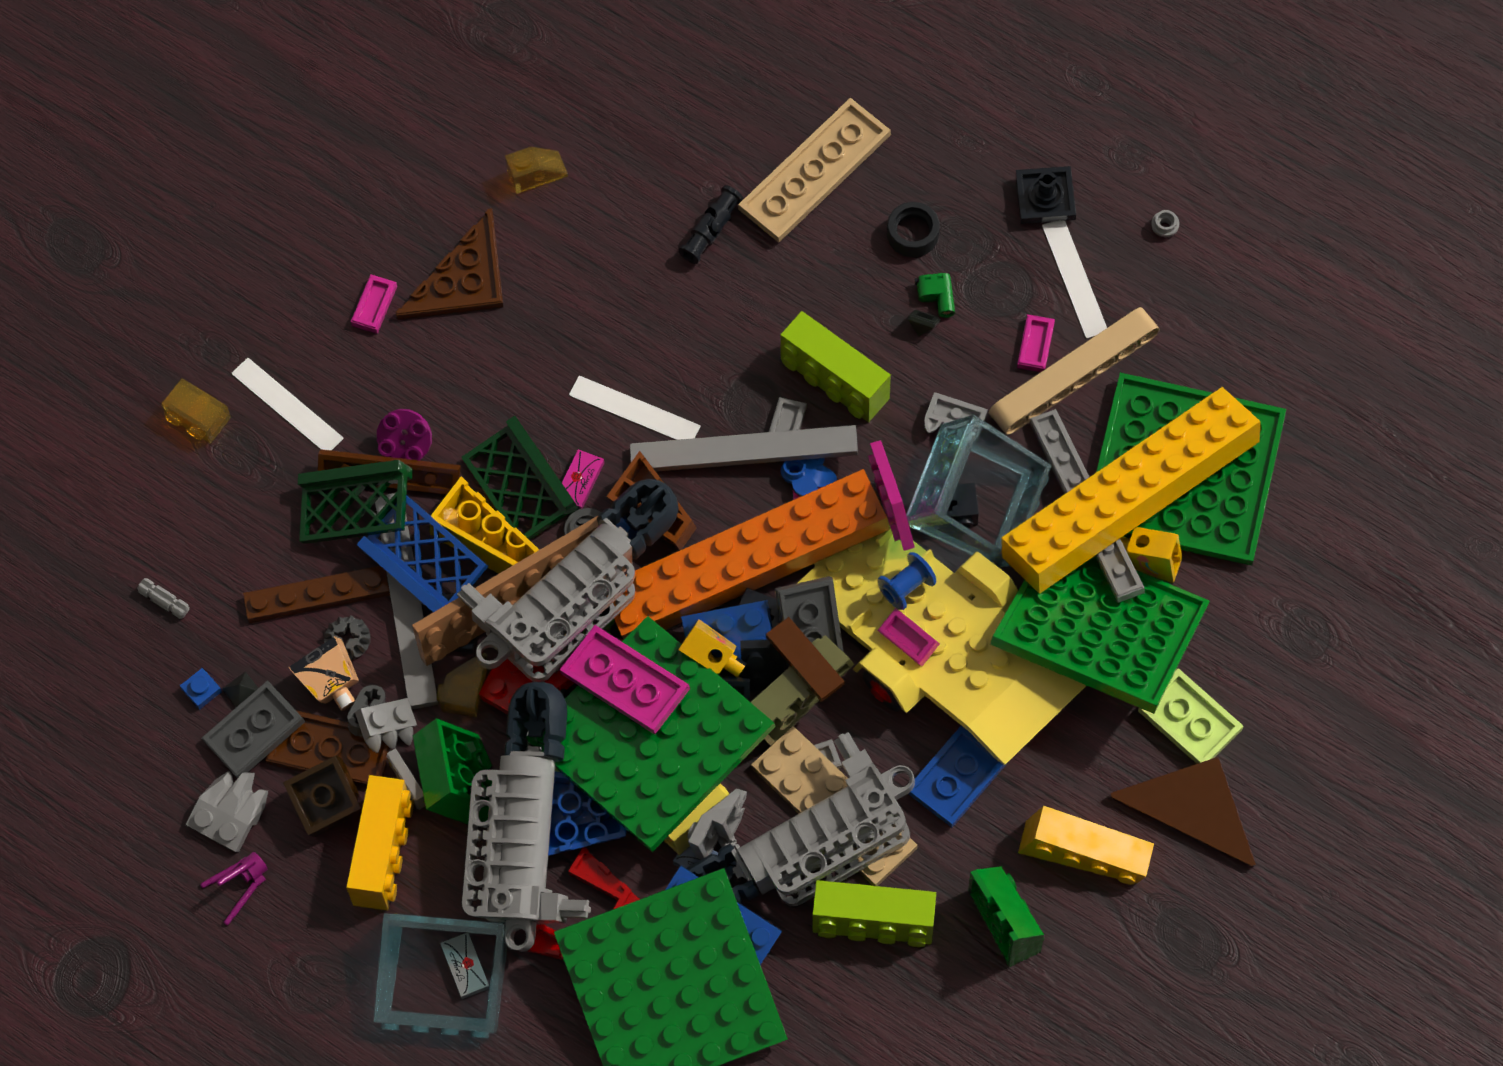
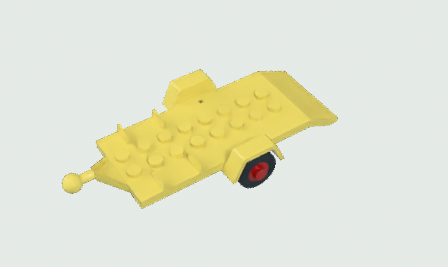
(975, 683)

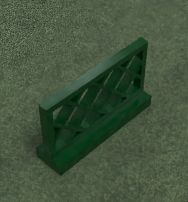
(536, 463)
(356, 478)

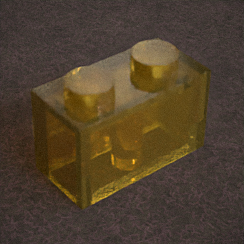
(195, 411)

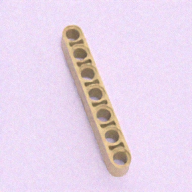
(1074, 371)

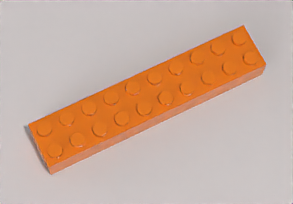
(755, 553)

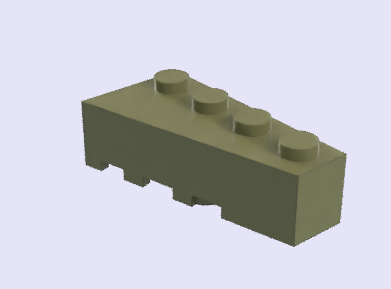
(790, 698)

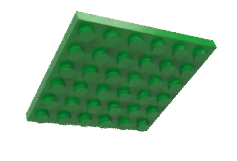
(1227, 508)
(1104, 644)
(661, 777)
(672, 979)

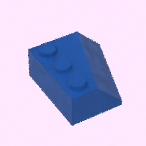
(578, 819)

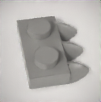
(947, 409)
(386, 722)

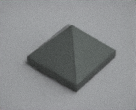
(922, 321)
(240, 689)

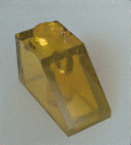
(534, 167)
(462, 688)

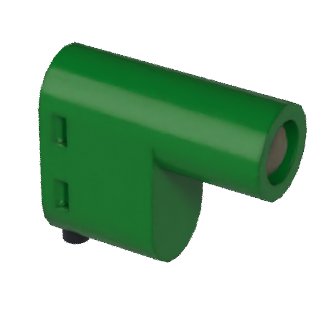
(937, 288)

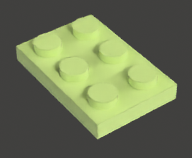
(1193, 719)

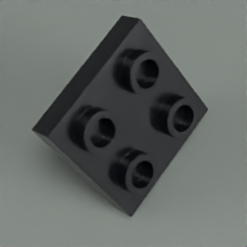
(1045, 195)

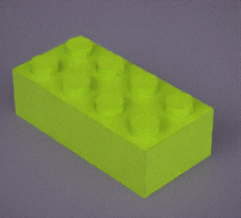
(835, 367)
(873, 913)

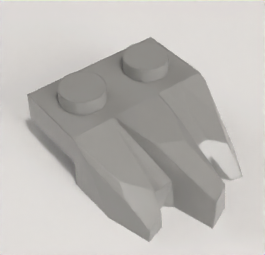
(228, 810)
(717, 822)

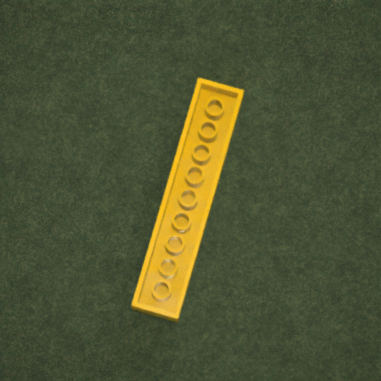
(1130, 490)

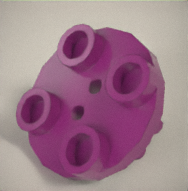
(390, 433)

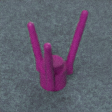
(249, 869)

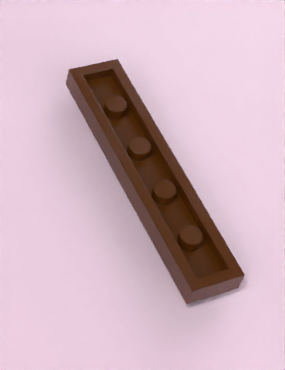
(426, 475)
(316, 594)

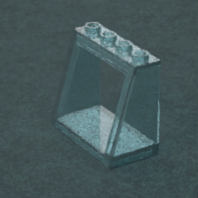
(943, 473)
(421, 1021)

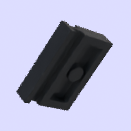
(762, 665)

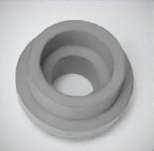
(1165, 216)

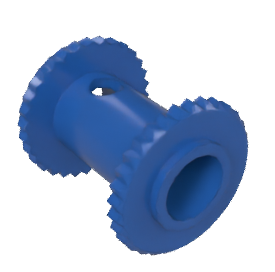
(907, 581)

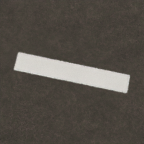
(1074, 278)
(287, 405)
(633, 409)

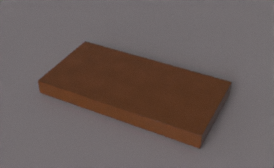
(323, 739)

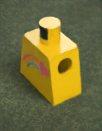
(1154, 553)
(703, 640)

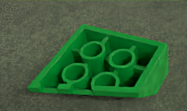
(446, 764)
(1005, 914)

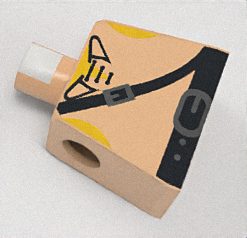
(328, 673)

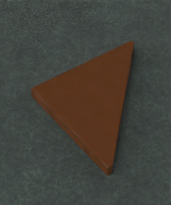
(464, 278)
(1194, 803)

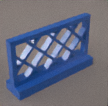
(412, 579)

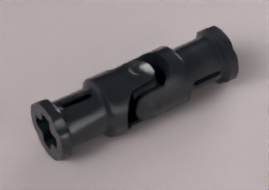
(710, 224)

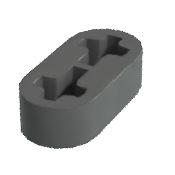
(361, 701)

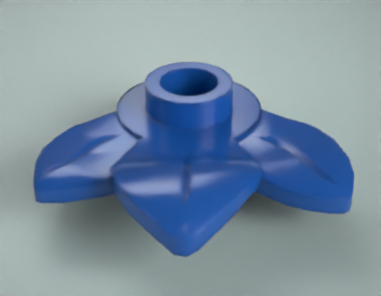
(810, 475)

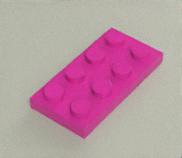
(890, 496)
(625, 679)

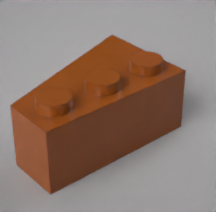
(640, 470)

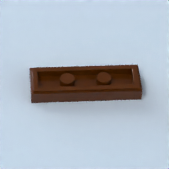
(805, 659)

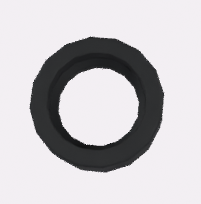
(913, 210)

